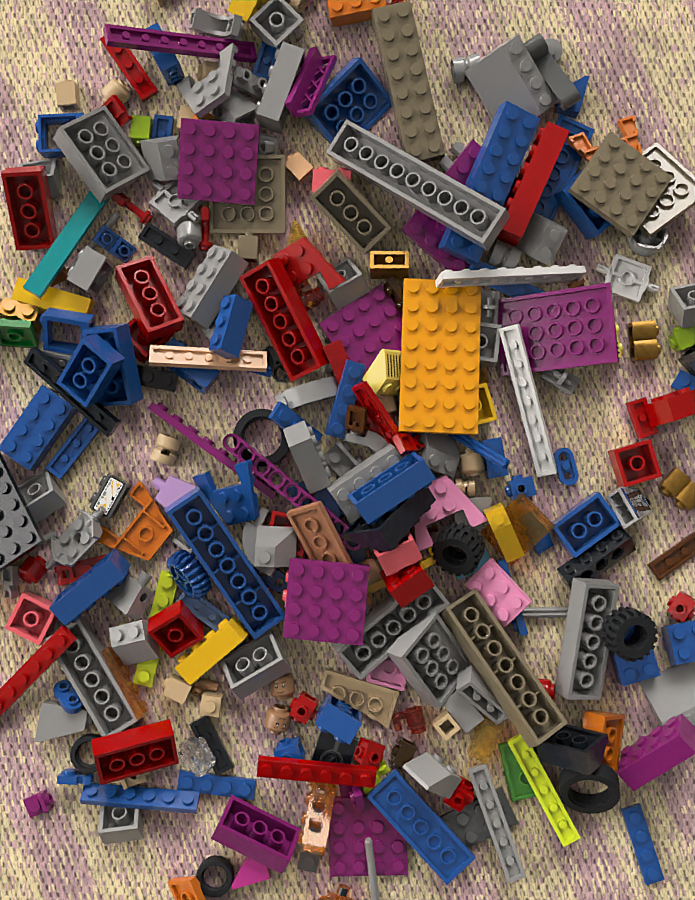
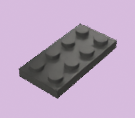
(470, 822)

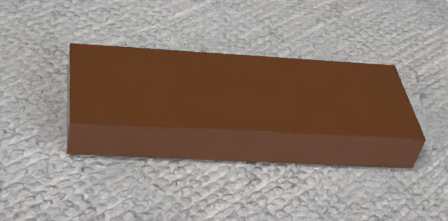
(673, 557)

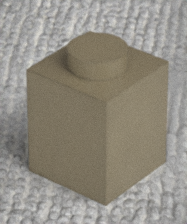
(249, 247)

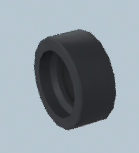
(74, 754)
(217, 861)

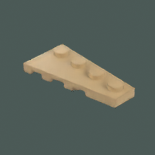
(371, 699)

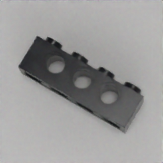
(598, 557)

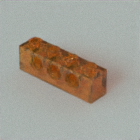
(311, 841)

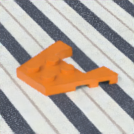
(627, 127)
(146, 531)

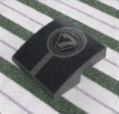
(331, 750)

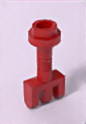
(122, 200)
(205, 245)

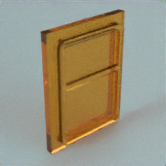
(527, 523)

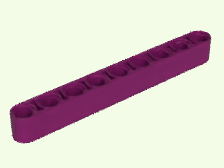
(287, 482)

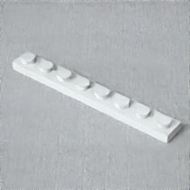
(506, 276)
(528, 400)

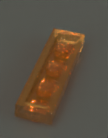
(128, 688)

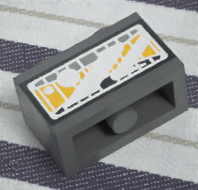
(110, 494)

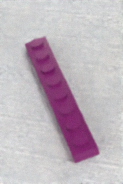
(175, 43)
(207, 444)

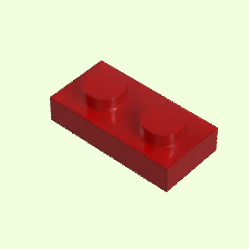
(640, 418)

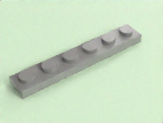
(496, 822)

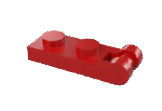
(77, 570)

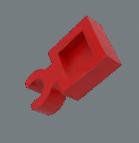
(406, 443)

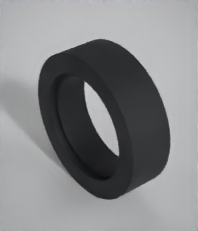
(243, 424)
(590, 803)

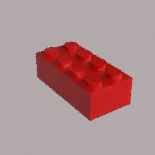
(29, 207)
(149, 298)
(134, 751)

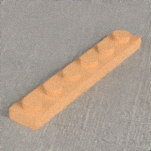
(204, 359)

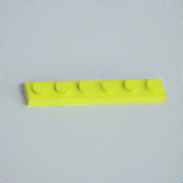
(163, 598)
(544, 790)

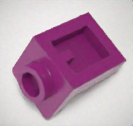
(355, 795)
(38, 803)

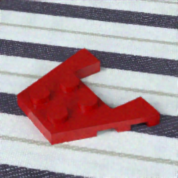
(304, 261)

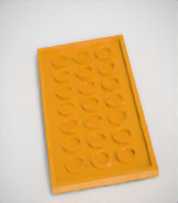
(439, 358)

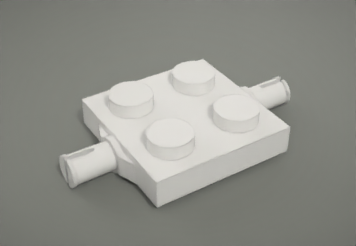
(627, 278)

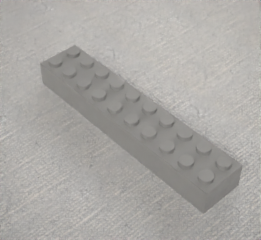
(418, 184)

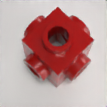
(688, 604)
(306, 702)
(369, 752)
(461, 796)

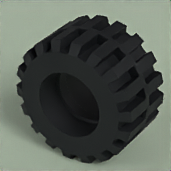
(464, 538)
(639, 643)

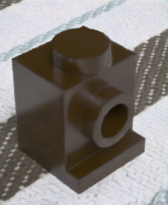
(402, 752)

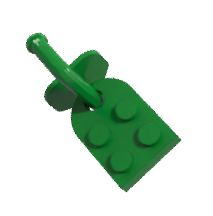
(17, 333)

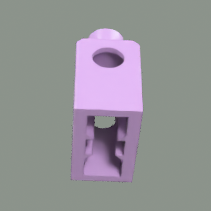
(171, 489)

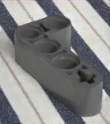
(557, 81)

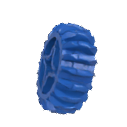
(189, 574)

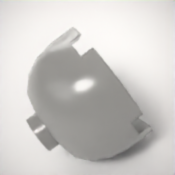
(646, 246)

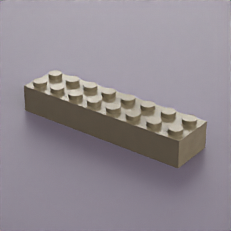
(407, 81)
(503, 669)

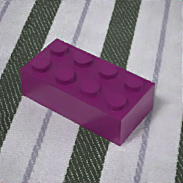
(657, 752)
(256, 834)

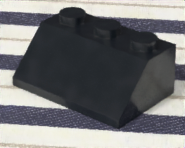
(574, 749)

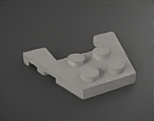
(213, 89)

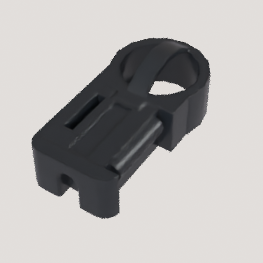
(275, 364)

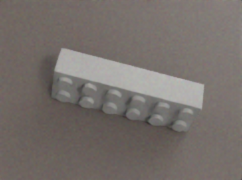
(383, 628)
(582, 651)
(95, 681)

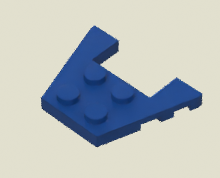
(234, 502)

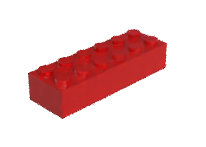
(532, 181)
(284, 318)

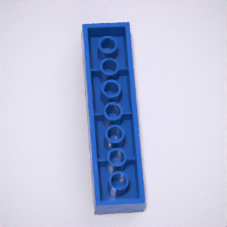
(494, 169)
(225, 562)

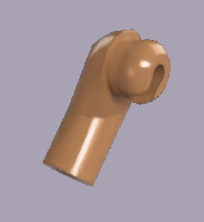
(204, 684)

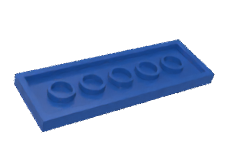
(563, 169)
(421, 826)

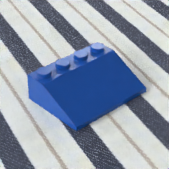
(352, 96)

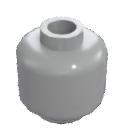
(189, 234)

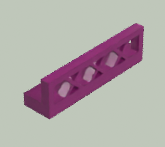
(307, 82)

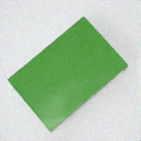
(516, 779)

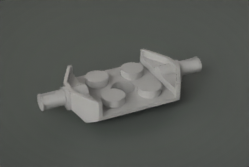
(67, 548)

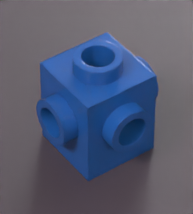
(526, 484)
(290, 748)

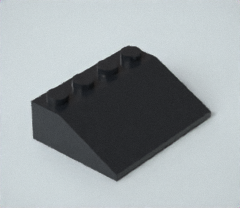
(392, 525)

